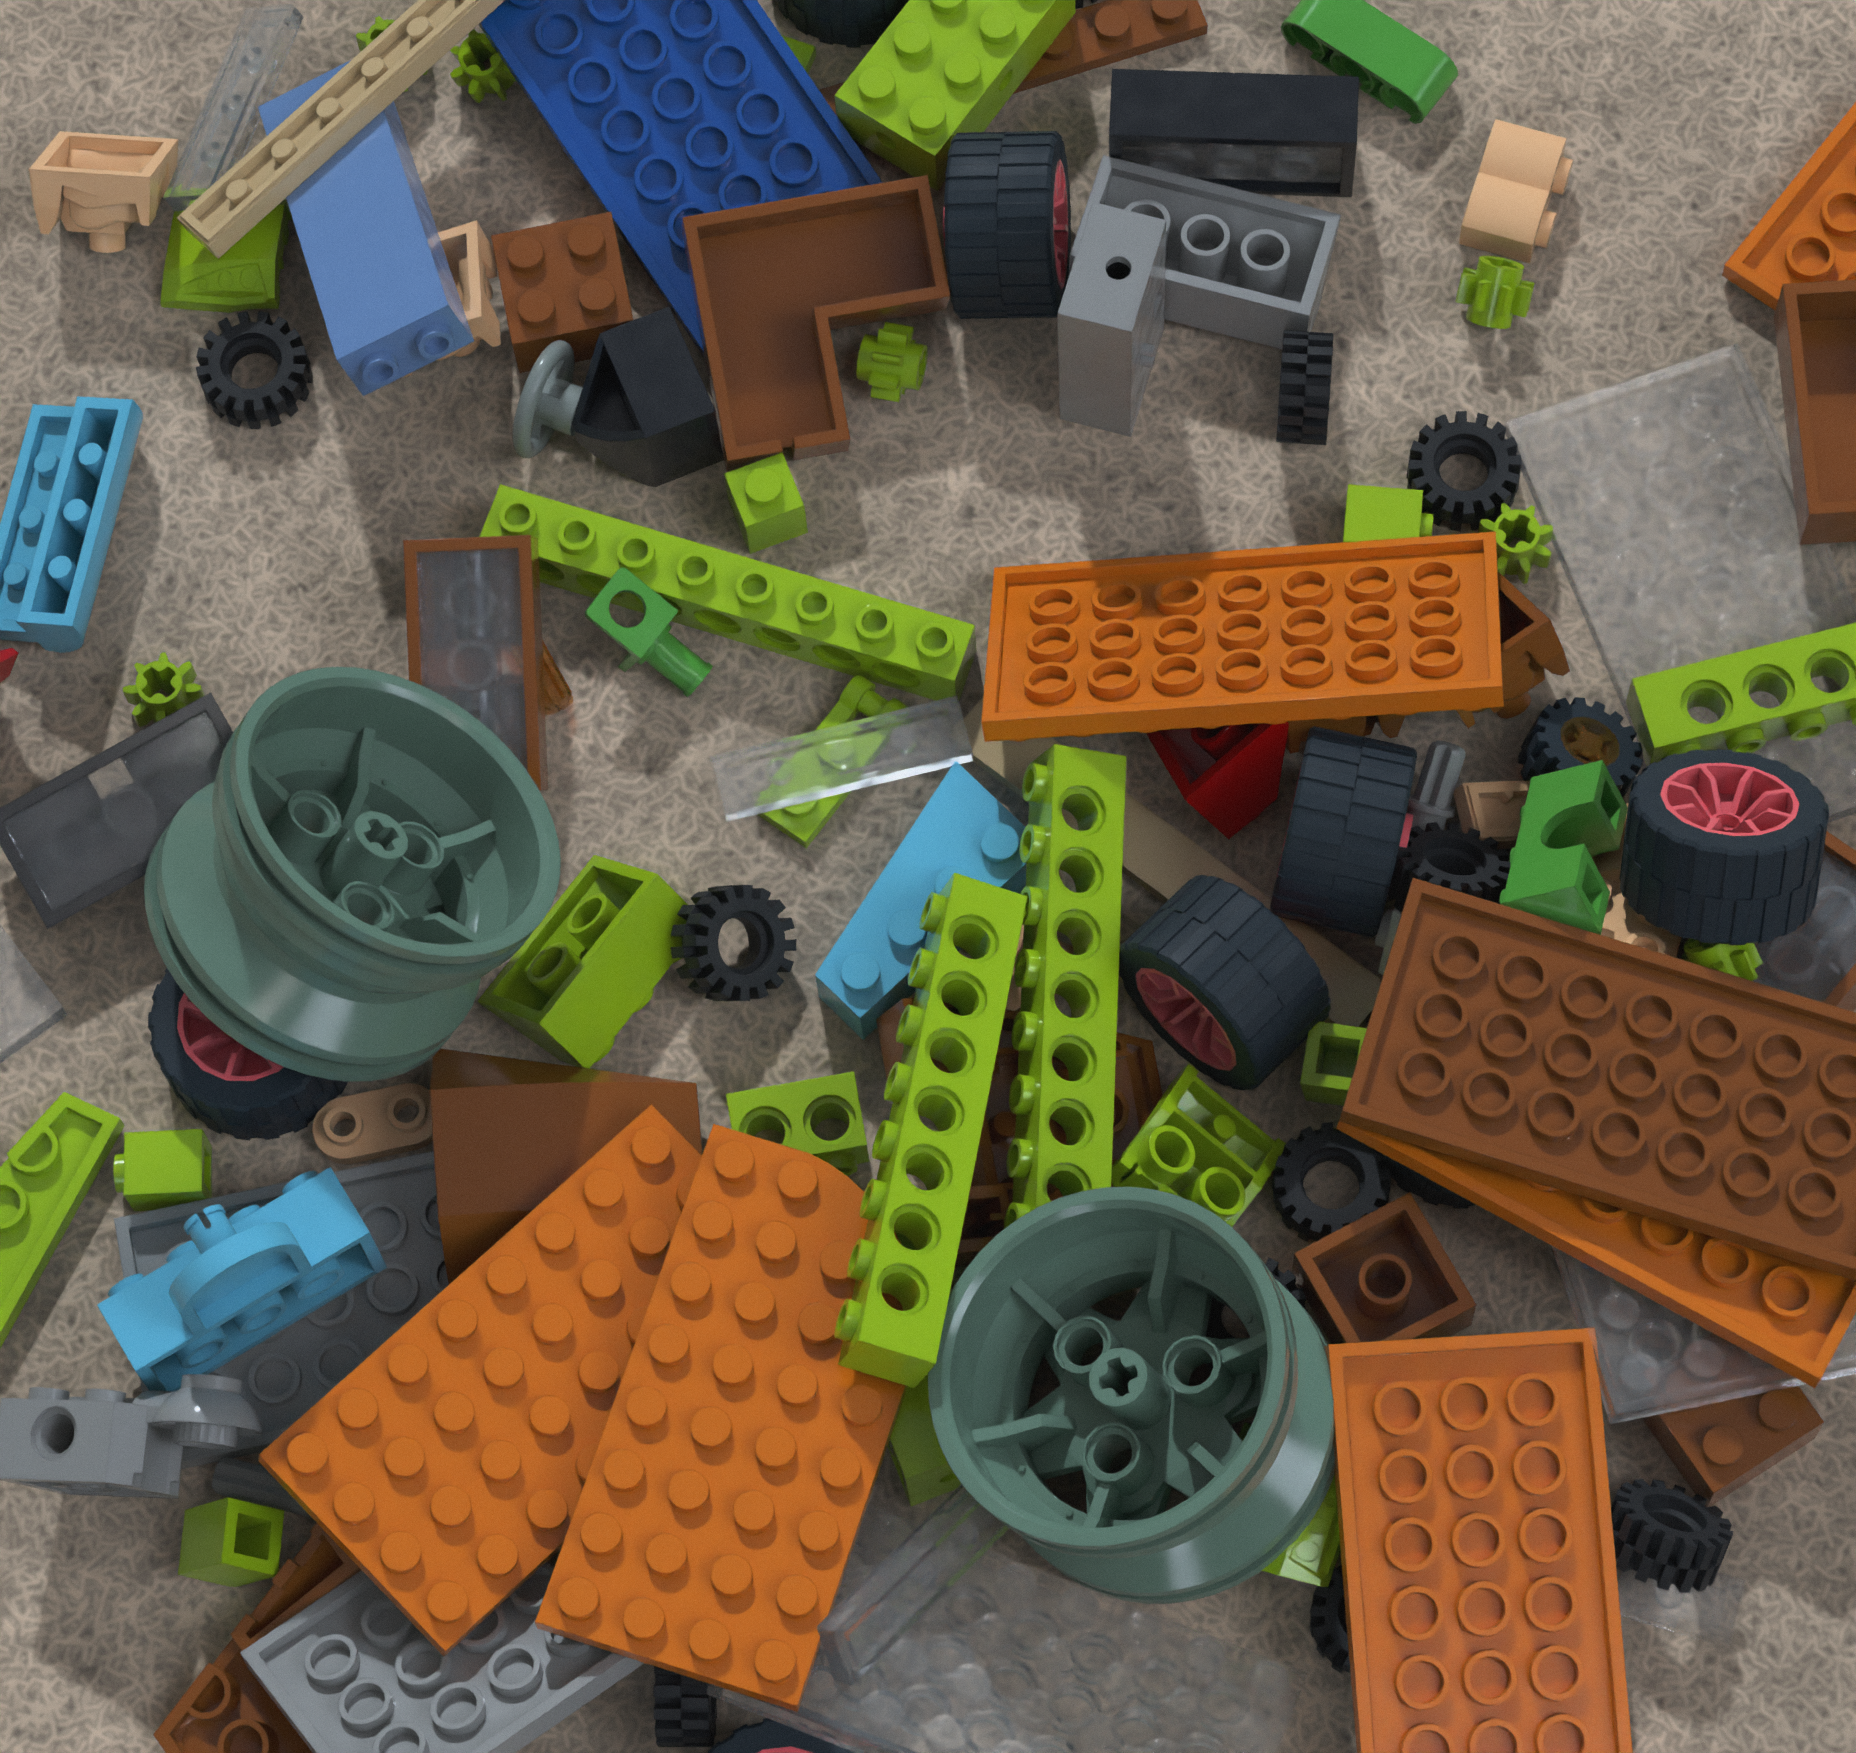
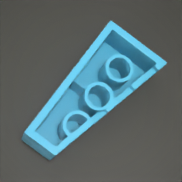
(957, 833)

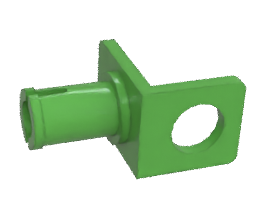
(650, 638)

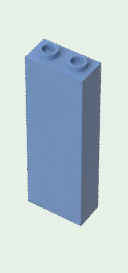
(374, 251)

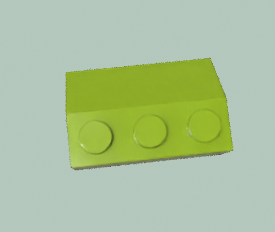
(590, 962)

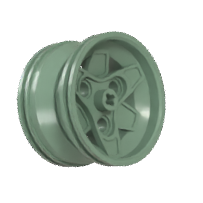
(351, 874)
(1032, 1300)

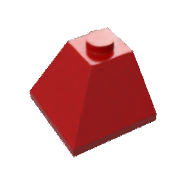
(1225, 770)

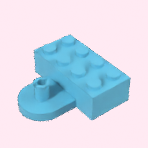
(241, 1280)

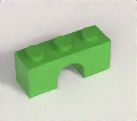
(1561, 827)

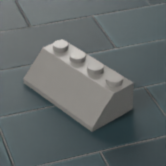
(1231, 254)

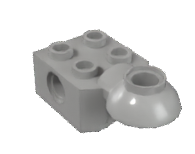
(118, 1442)

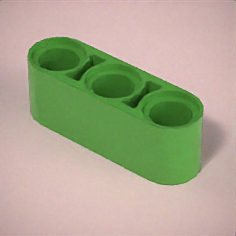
(1367, 44)

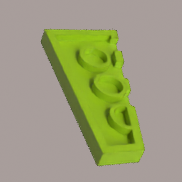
(43, 1190)

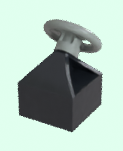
(637, 408)

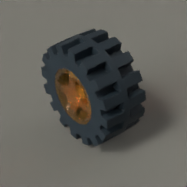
(1580, 735)

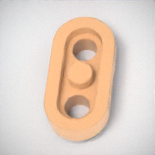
(376, 1124)

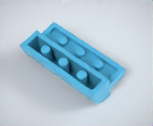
(63, 517)

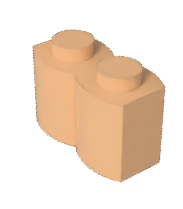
(1514, 190)

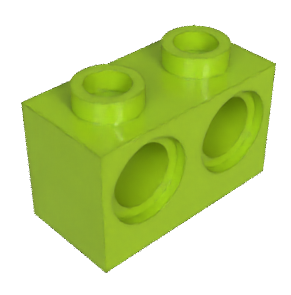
(798, 1109)

